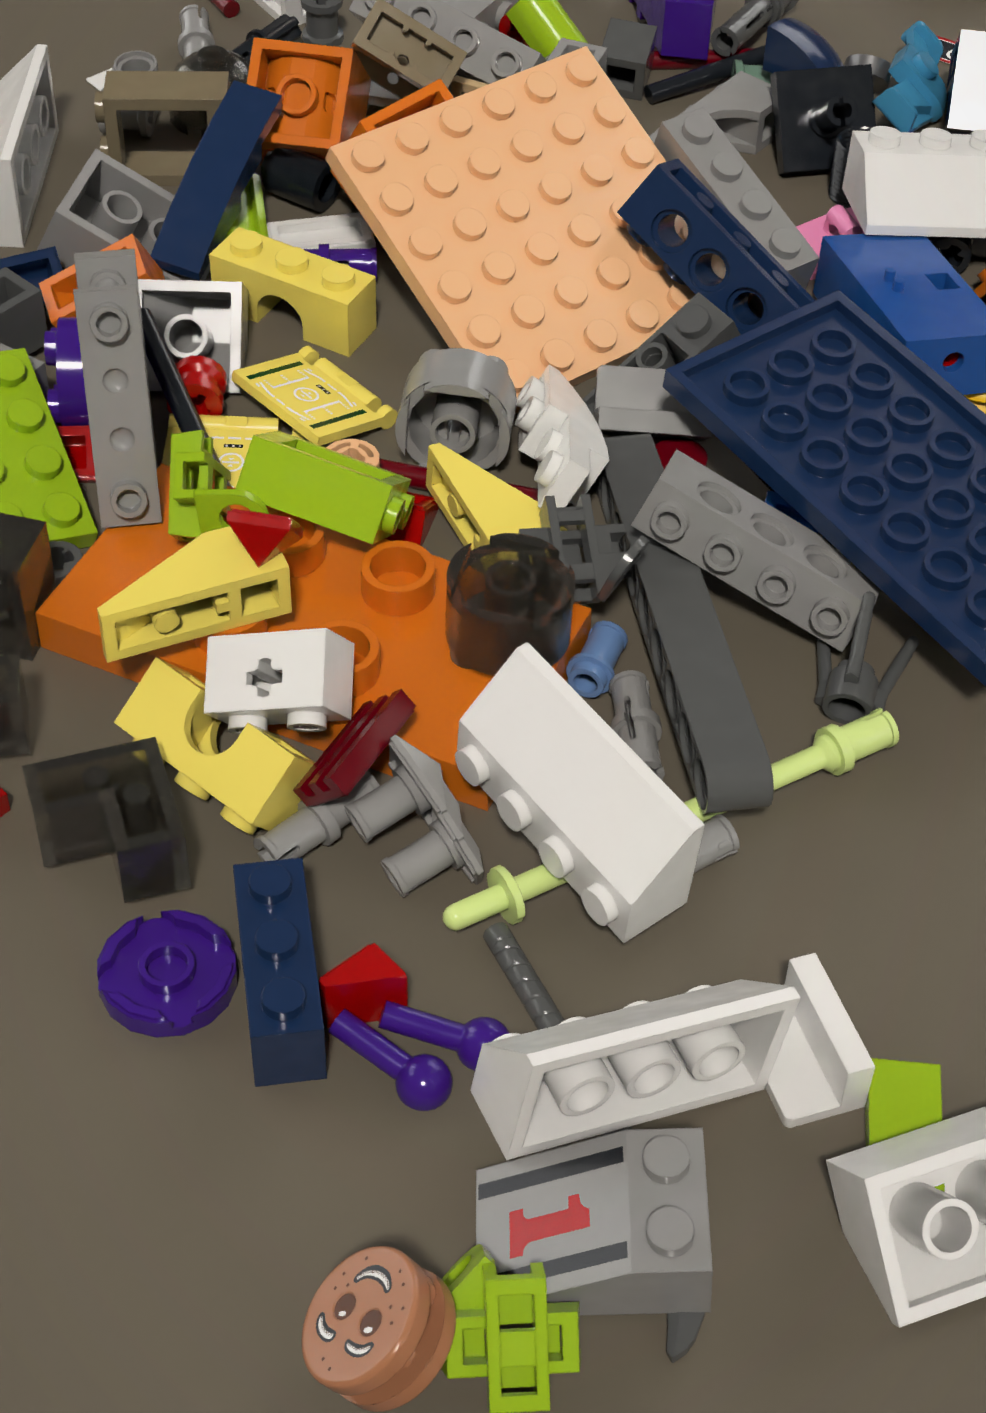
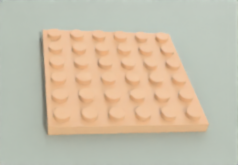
(512, 218)

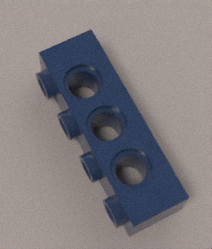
(711, 230)

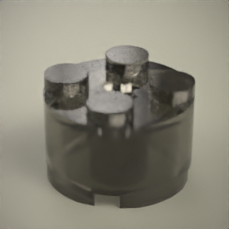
(505, 598)

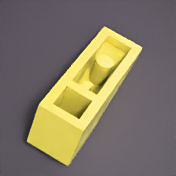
(477, 500)
(194, 594)

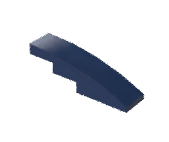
(215, 179)

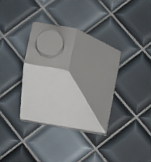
(199, 321)

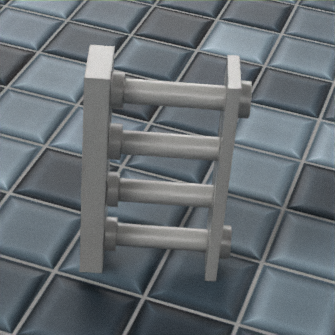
(117, 387)

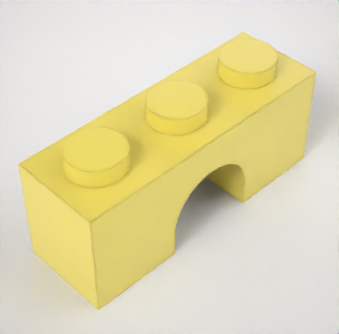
(329, 296)
(249, 778)

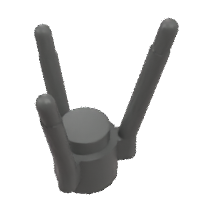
(852, 687)

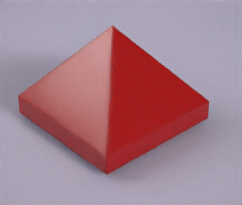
(264, 533)

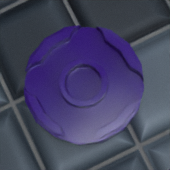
(167, 974)

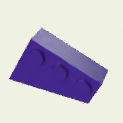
(682, 25)

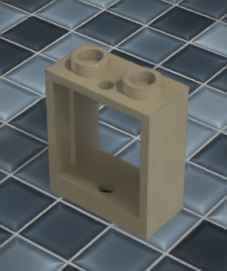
(401, 45)
(155, 93)

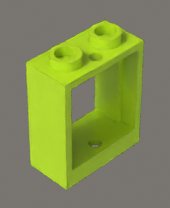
(326, 487)

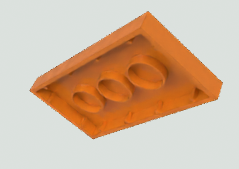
(375, 595)

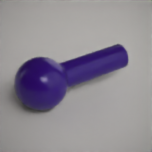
(442, 1032)
(420, 1080)

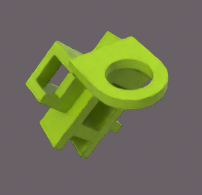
(192, 501)
(515, 1354)

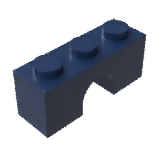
(279, 972)

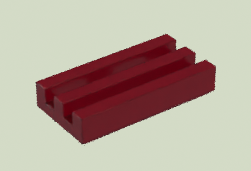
(354, 749)

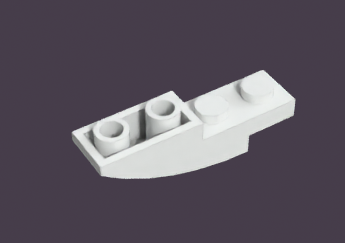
(560, 436)

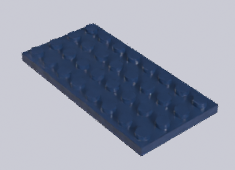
(864, 452)

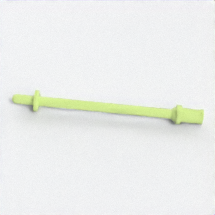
(833, 750)

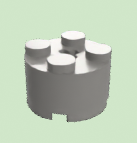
(458, 402)

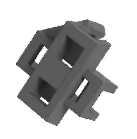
(604, 563)

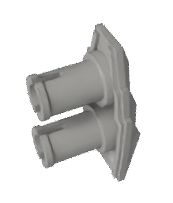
(419, 788)

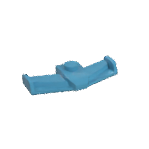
(920, 91)

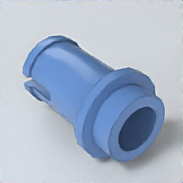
(593, 667)

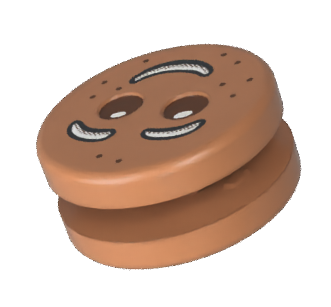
(378, 1329)

